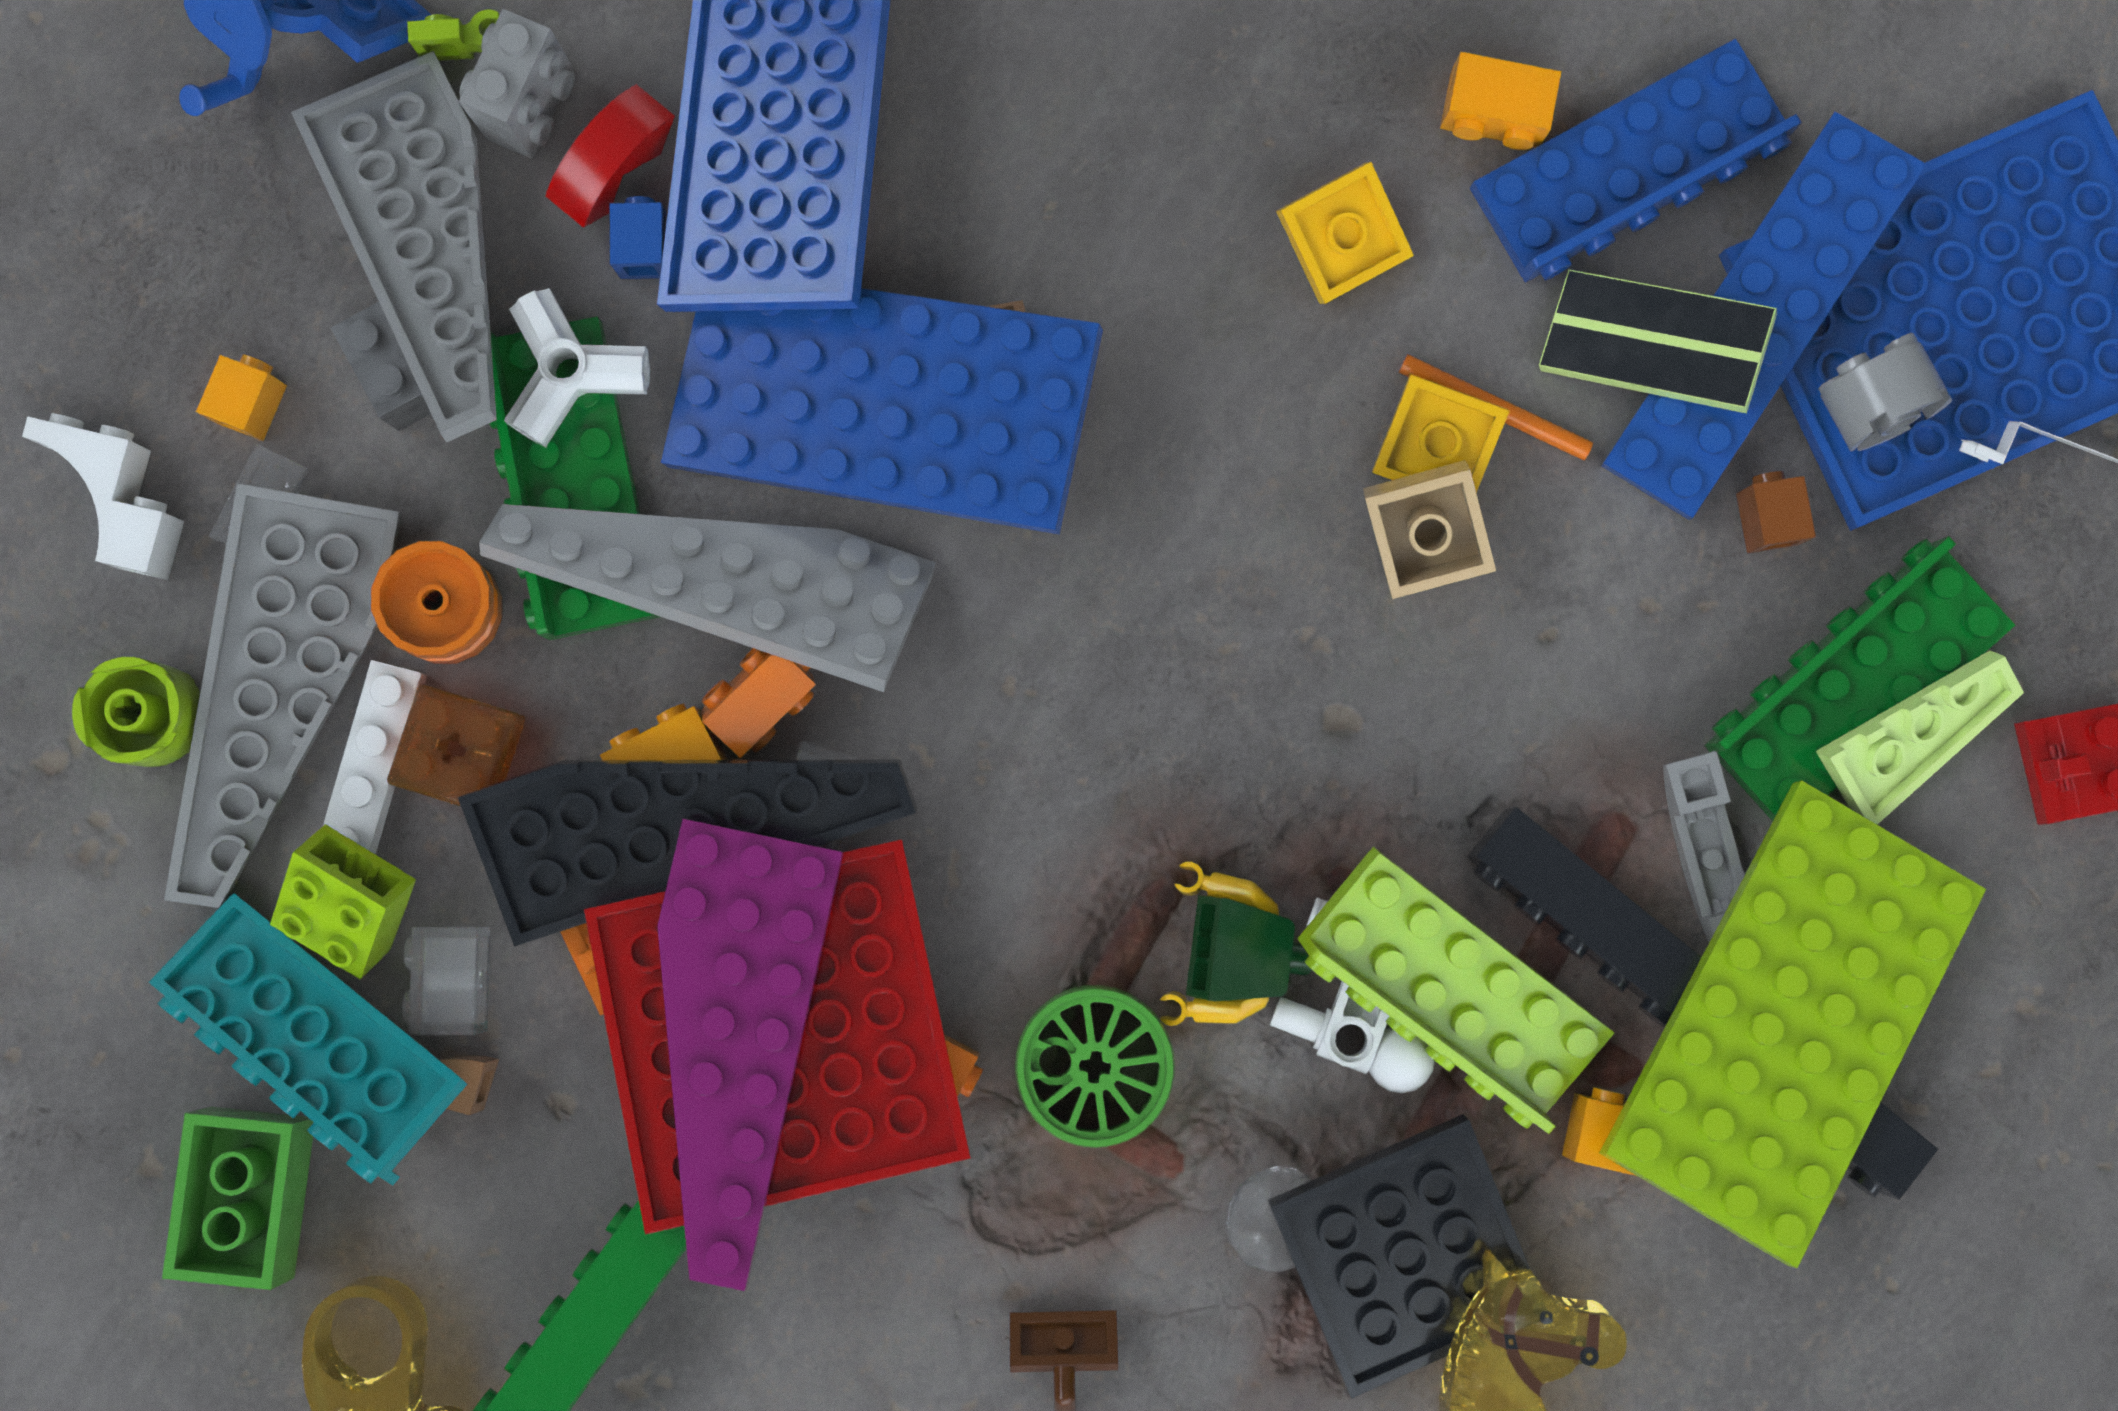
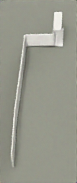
(1985, 453)

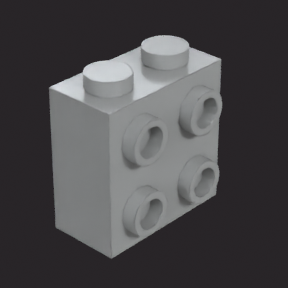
(517, 84)

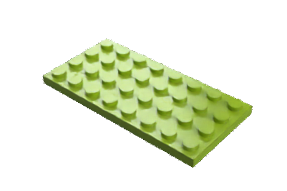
(1793, 1023)

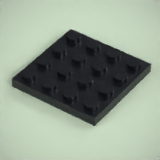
(1397, 1250)

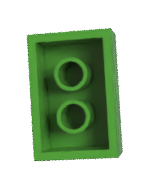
(238, 1198)

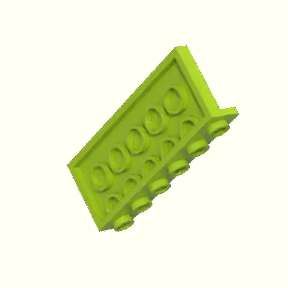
(1452, 989)

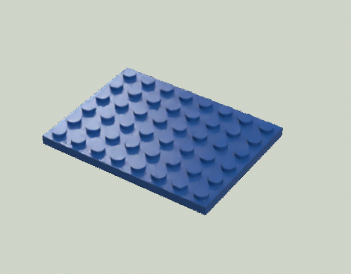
(2008, 287)

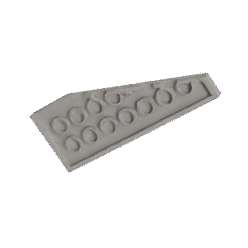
(410, 201)
(768, 586)
(277, 659)

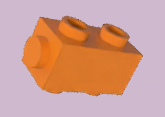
(756, 700)

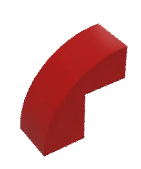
(611, 145)

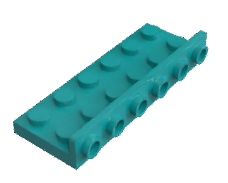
(307, 1039)

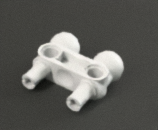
(1387, 1056)

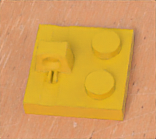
(1345, 233)
(1437, 429)

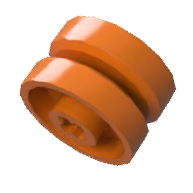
(409, 587)

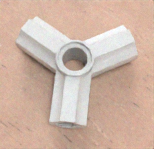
(552, 341)

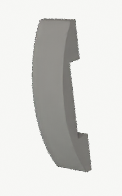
(1703, 835)

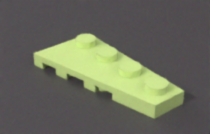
(1911, 741)

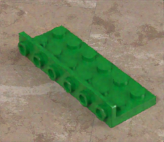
(579, 470)
(1886, 650)

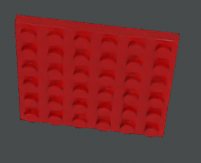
(872, 1063)

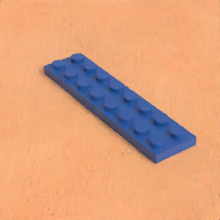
(1791, 263)

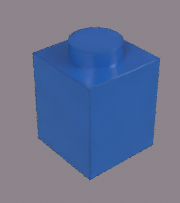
(637, 237)

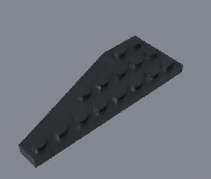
(611, 827)

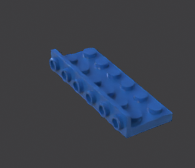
(1632, 162)

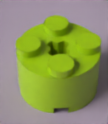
(109, 708)

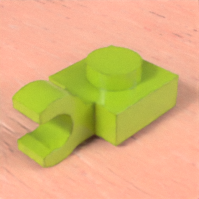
(449, 36)

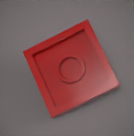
(2071, 763)

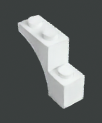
(132, 529)

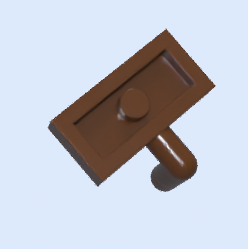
(1062, 1345)

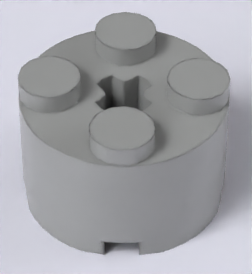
(1884, 394)

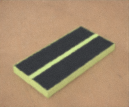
(1658, 340)

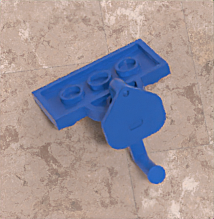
(245, 35)

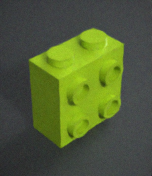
(342, 901)

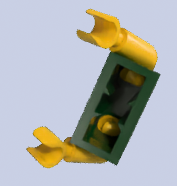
(1237, 951)

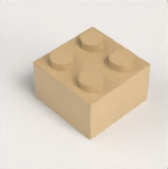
(1429, 529)

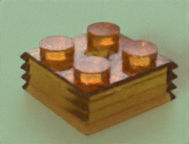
(434, 722)

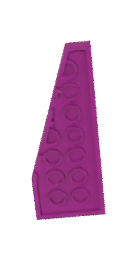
(738, 982)

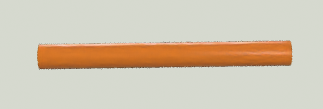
(1517, 417)

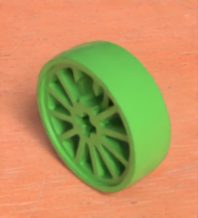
(1029, 1067)

